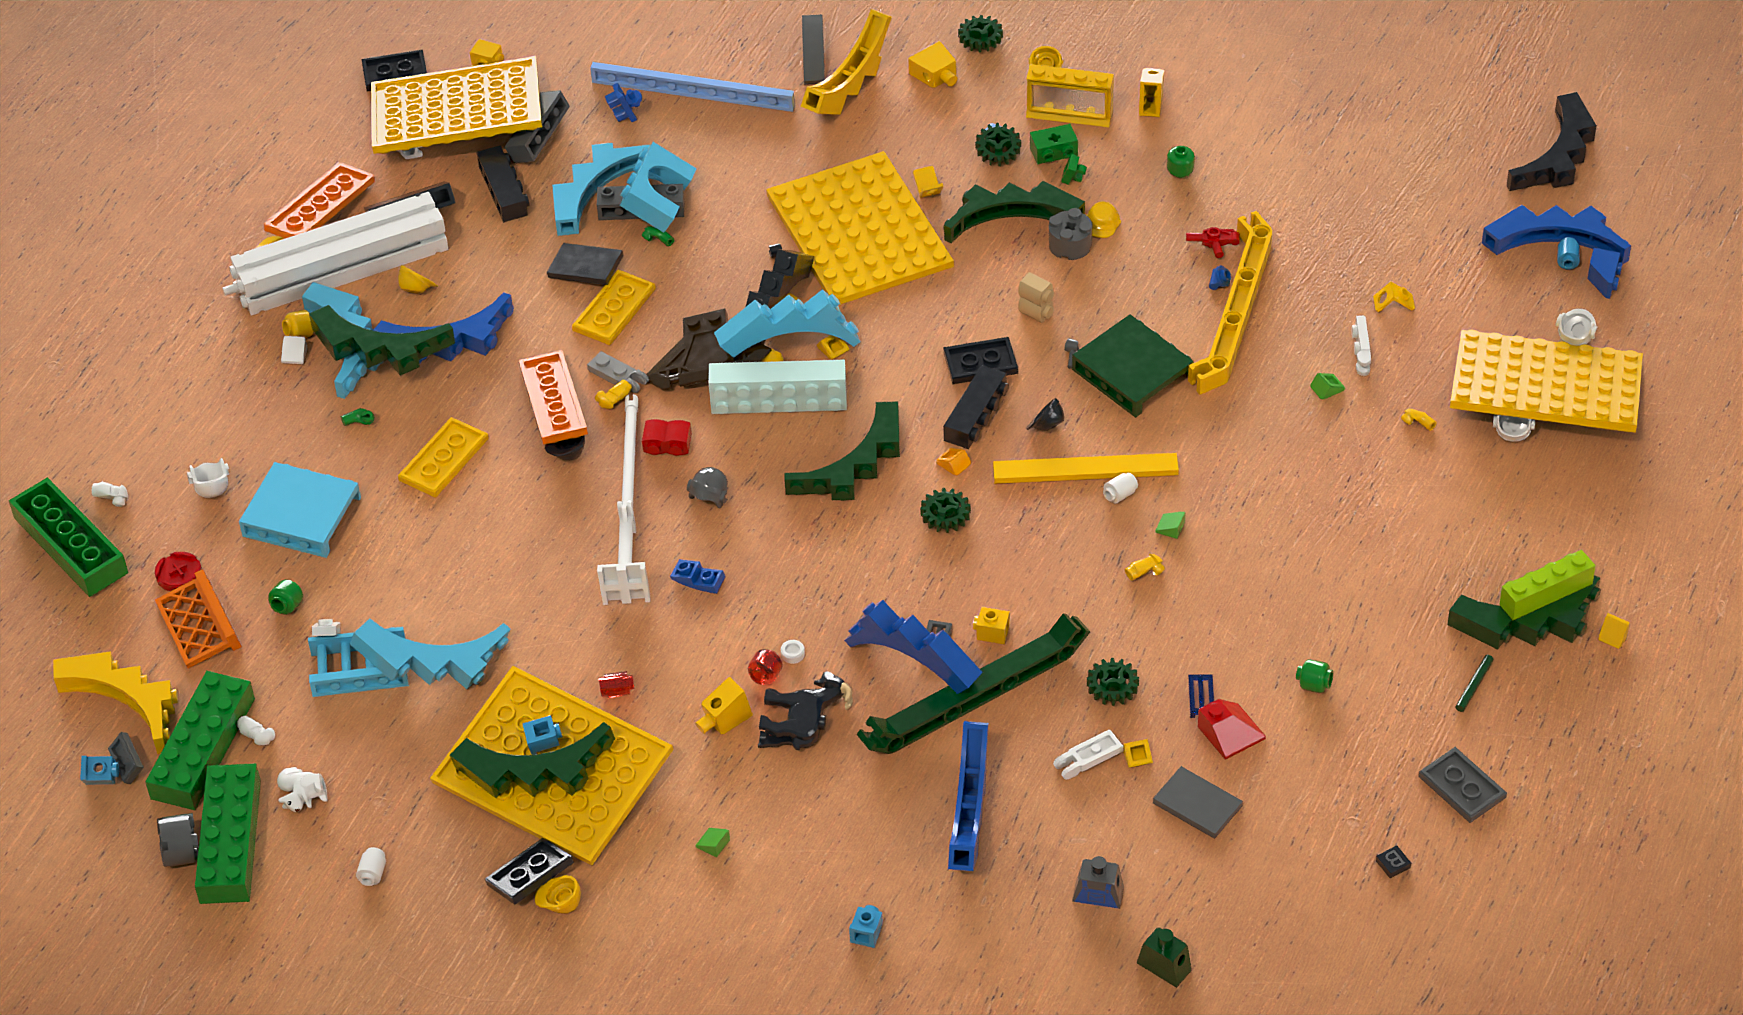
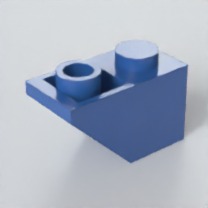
(1603, 271)

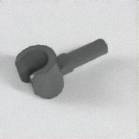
(1071, 346)

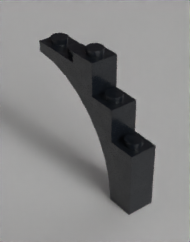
(1558, 162)
(776, 284)

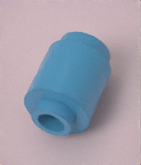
(1568, 253)

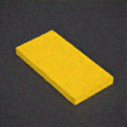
(613, 307)
(443, 457)

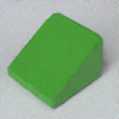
(1326, 385)
(1171, 524)
(713, 841)

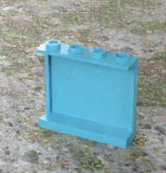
(298, 509)

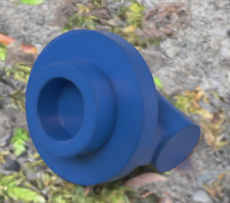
(1220, 277)

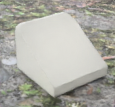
(294, 350)

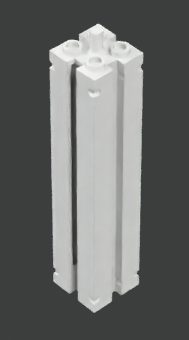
(338, 253)

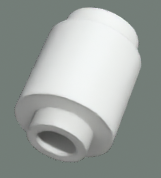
(1120, 487)
(371, 866)

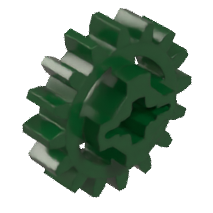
(980, 33)
(998, 144)
(945, 510)
(1112, 681)

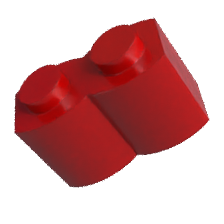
(666, 437)

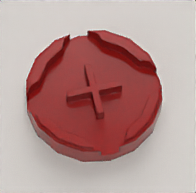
(176, 570)

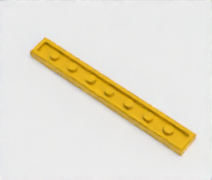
(1085, 468)

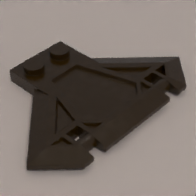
(690, 357)

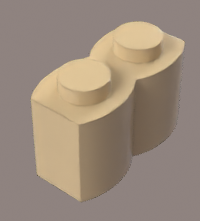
(1036, 297)

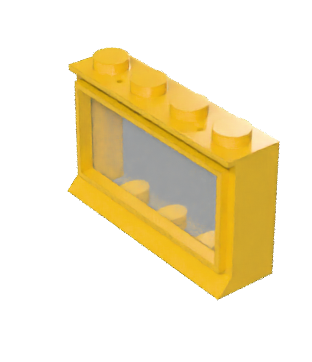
(1069, 95)

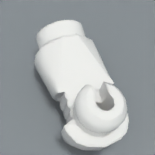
(109, 491)
(254, 730)

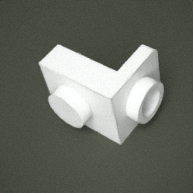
(326, 627)

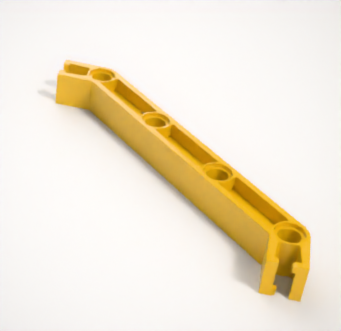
(1217, 368)

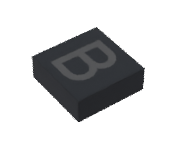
(1393, 861)

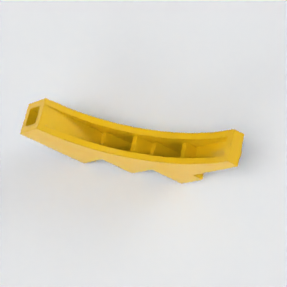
(862, 61)
(102, 676)

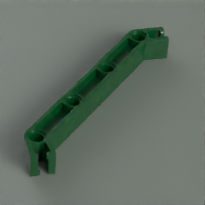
(997, 678)

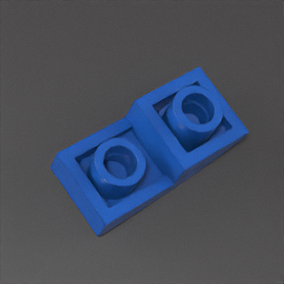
(694, 576)

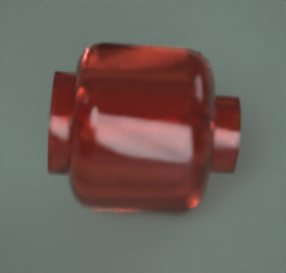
(764, 667)

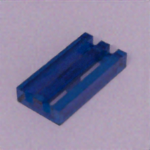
(1200, 677)

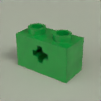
(1053, 143)

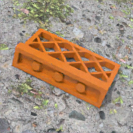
(217, 616)

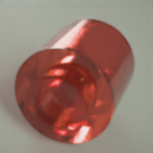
(616, 684)

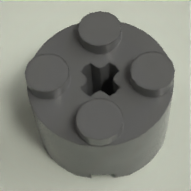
(1070, 234)
(177, 840)

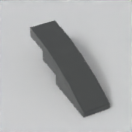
(813, 49)

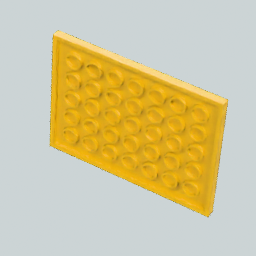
(455, 105)
(860, 228)
(1547, 381)
(573, 823)

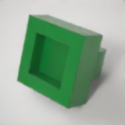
(1073, 170)

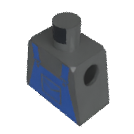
(1099, 883)

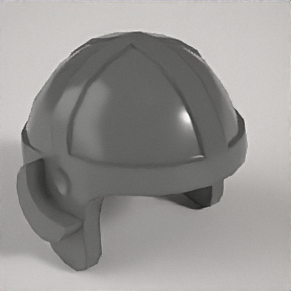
(710, 485)

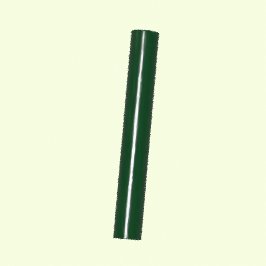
(1474, 683)

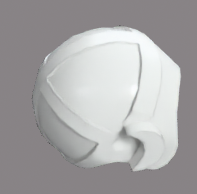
(1576, 327)
(1513, 428)
(209, 478)

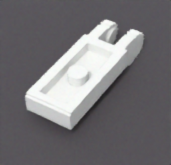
(1361, 346)
(1088, 754)

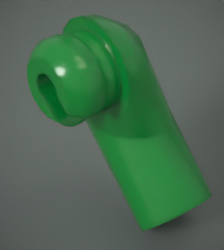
(664, 237)
(359, 415)

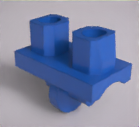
(627, 101)

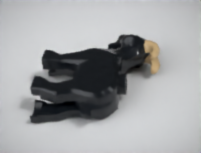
(804, 714)

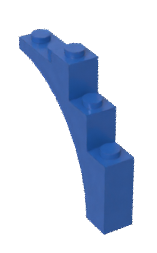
(1555, 224)
(472, 333)
(935, 651)
(970, 796)

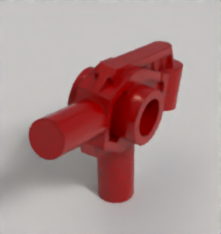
(1215, 238)

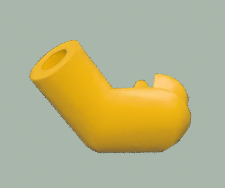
(1419, 416)

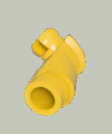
(614, 395)
(1141, 567)

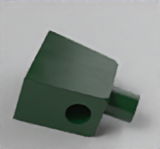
(1165, 956)

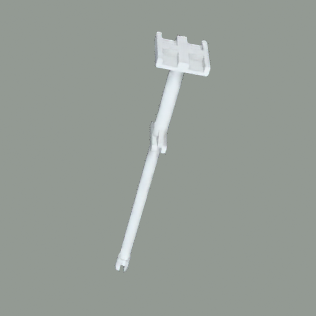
(626, 579)

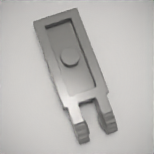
(615, 370)

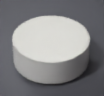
(792, 651)

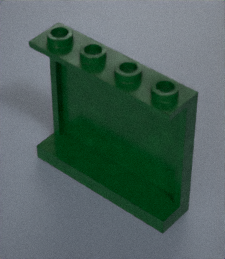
(1130, 363)

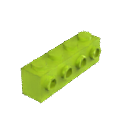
(1547, 584)

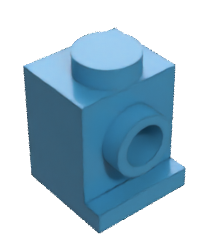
(542, 734)
(105, 776)
(866, 926)

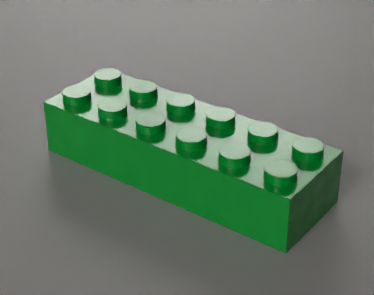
(68, 537)
(199, 740)
(228, 834)

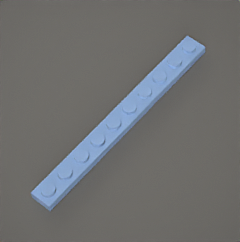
(693, 86)

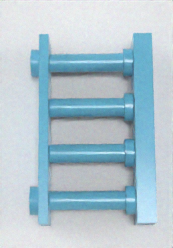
(347, 680)

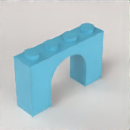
(641, 197)

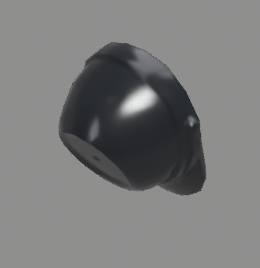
(1048, 417)
(566, 449)

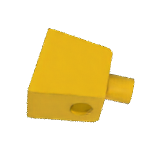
(933, 66)
(1151, 85)
(724, 708)

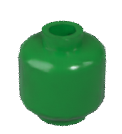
(1180, 161)
(285, 597)
(1314, 676)

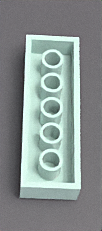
(777, 386)

